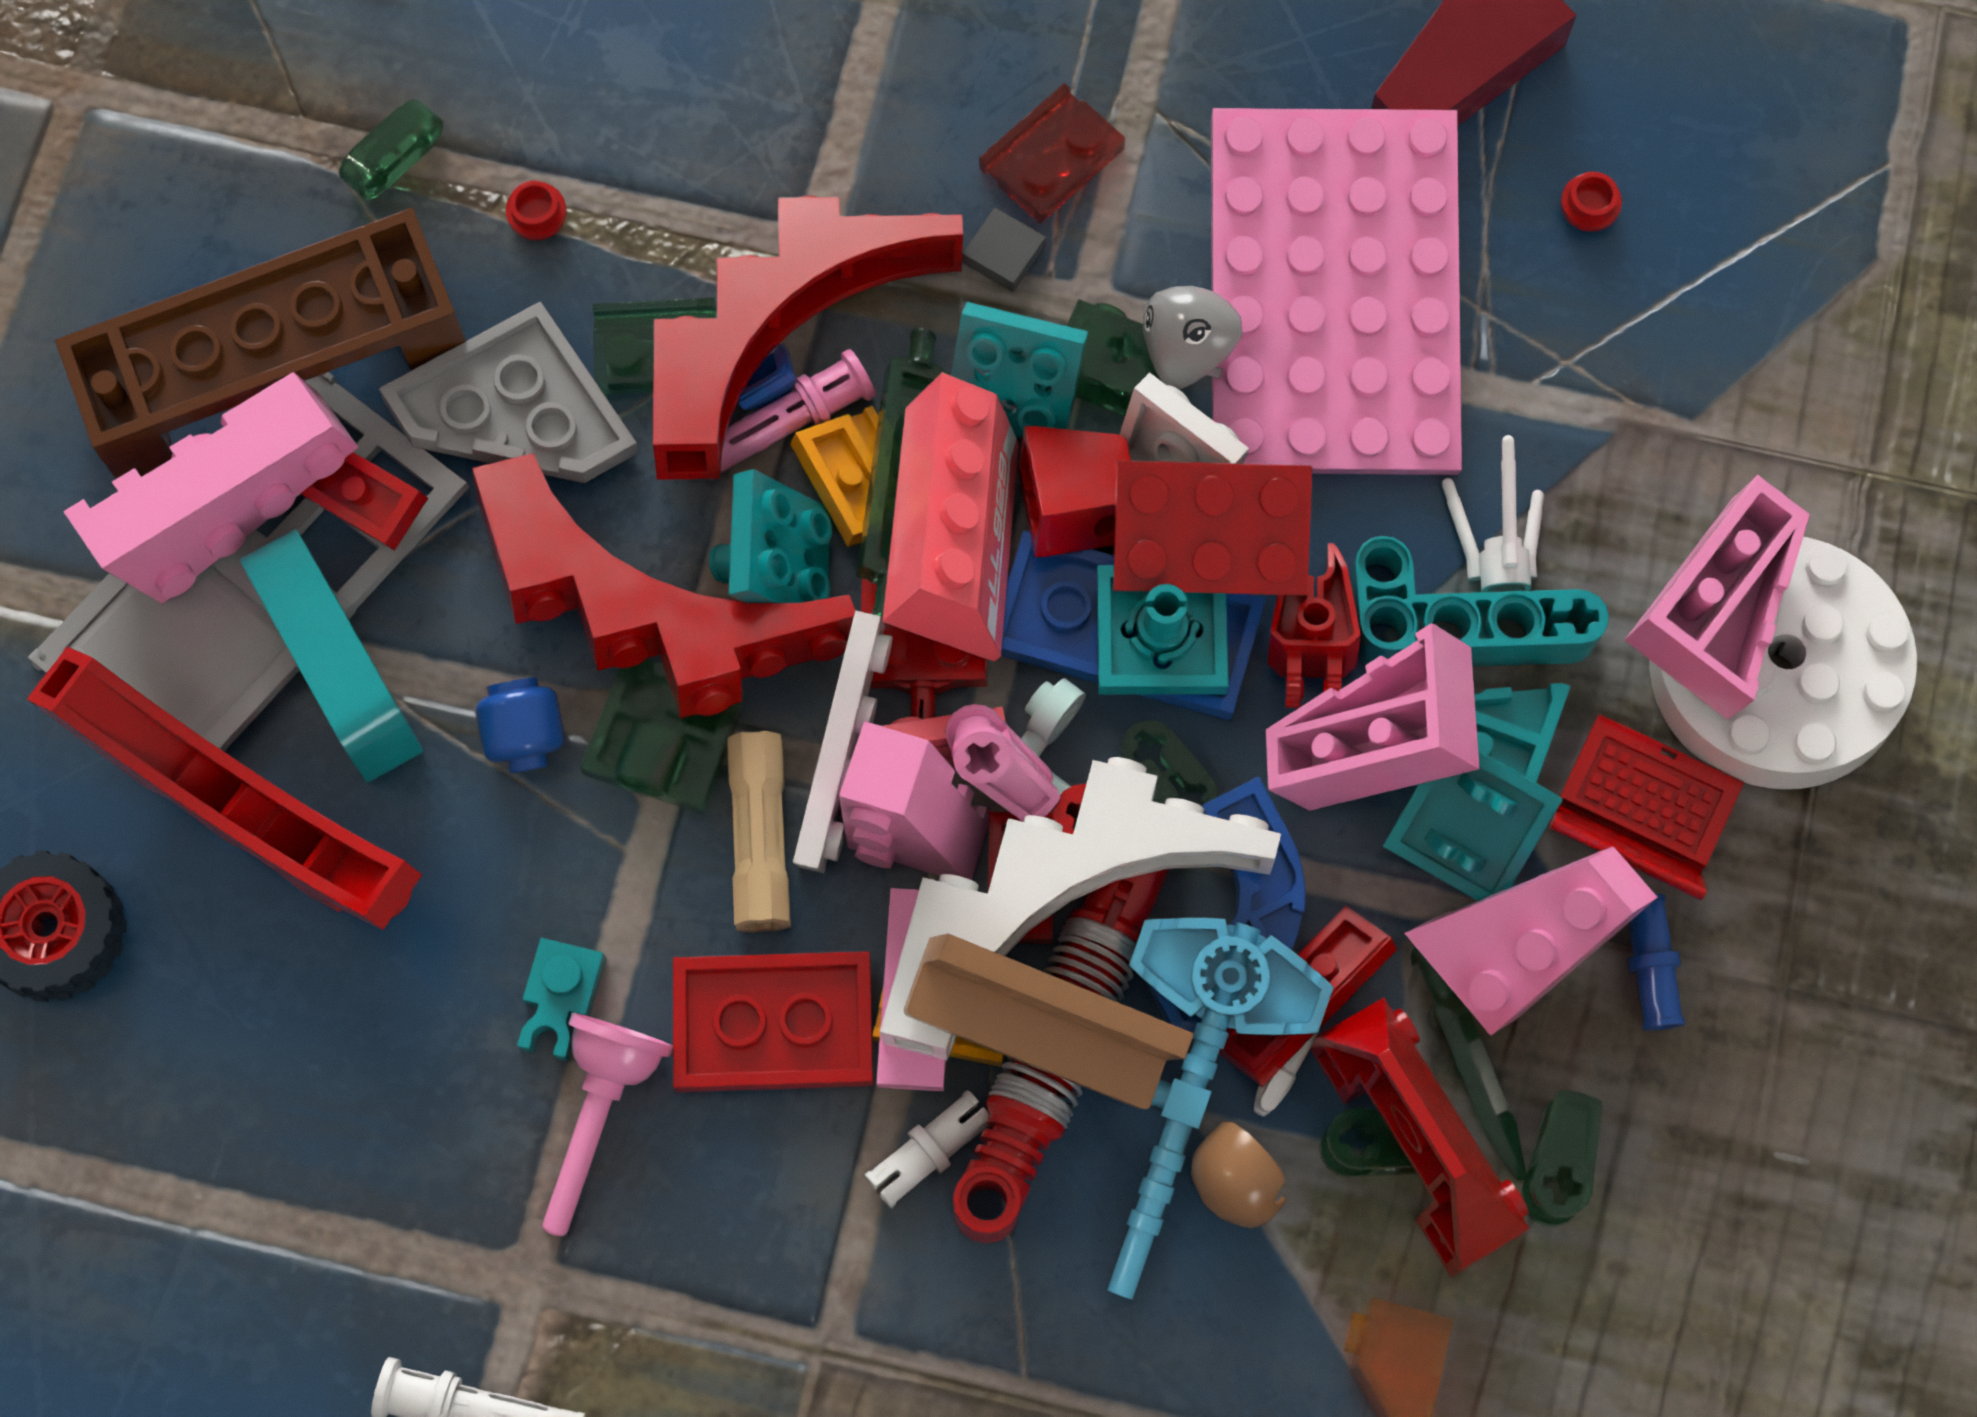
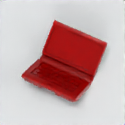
(1648, 806)

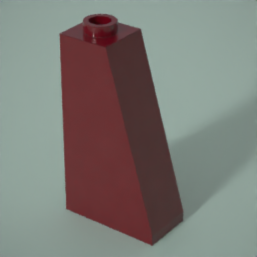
(1474, 54)

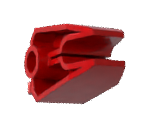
(1316, 633)

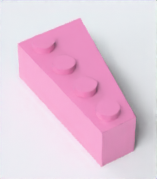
(214, 489)

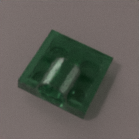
(653, 750)

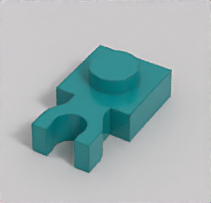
(560, 984)

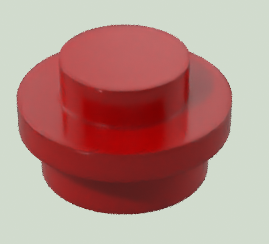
(1591, 201)
(536, 210)

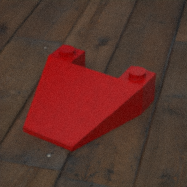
(1470, 1206)

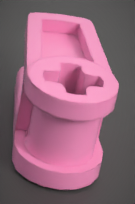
(999, 762)

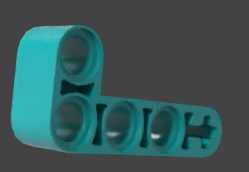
(1473, 614)
(331, 656)

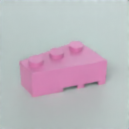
(1724, 599)
(1383, 731)
(1529, 937)

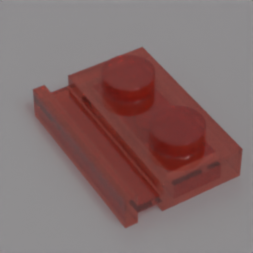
(1052, 153)

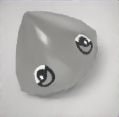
(1189, 333)

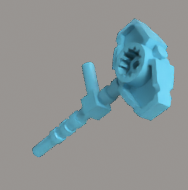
(1231, 982)

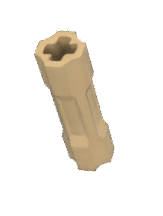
(760, 872)

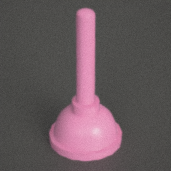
(612, 1059)

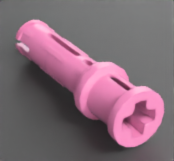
(810, 402)

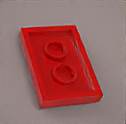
(1212, 527)
(772, 1021)

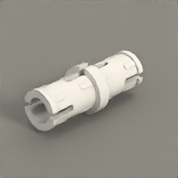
(928, 1149)

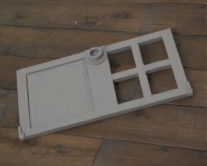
(215, 649)

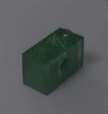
(1108, 339)

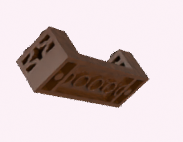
(251, 329)

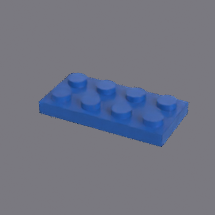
(1054, 623)

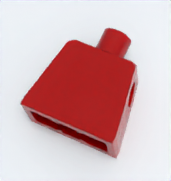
(1069, 488)

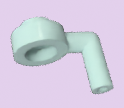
(1050, 714)

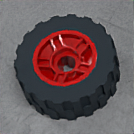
(86, 931)

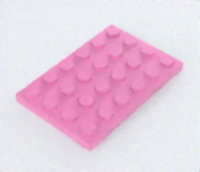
(1346, 287)

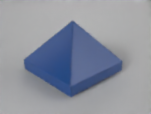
(770, 381)

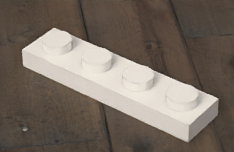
(865, 653)

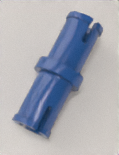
(1655, 967)

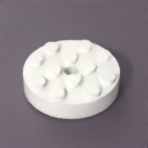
(1838, 702)

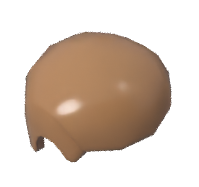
(1237, 1177)

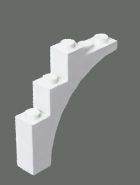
(1043, 869)

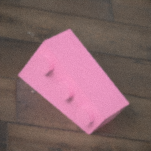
(906, 809)

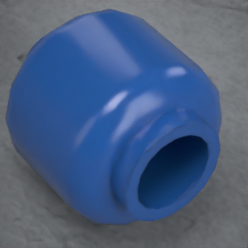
(520, 724)

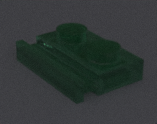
(626, 339)

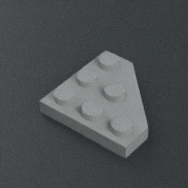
(512, 397)

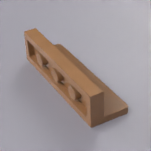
(1043, 1020)

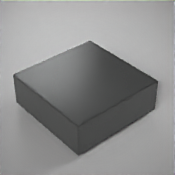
(1003, 249)

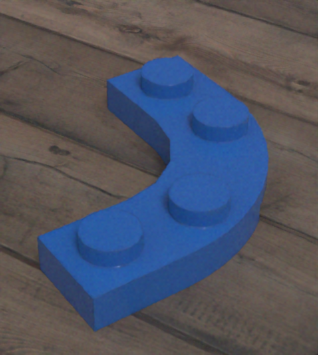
(1262, 900)

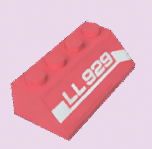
(953, 518)

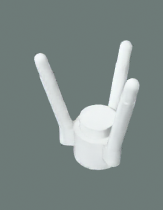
(1505, 561)

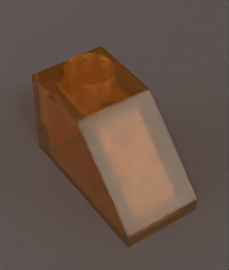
(1398, 1357)

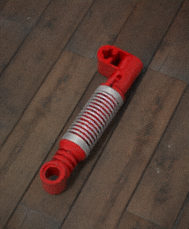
(1025, 1100)

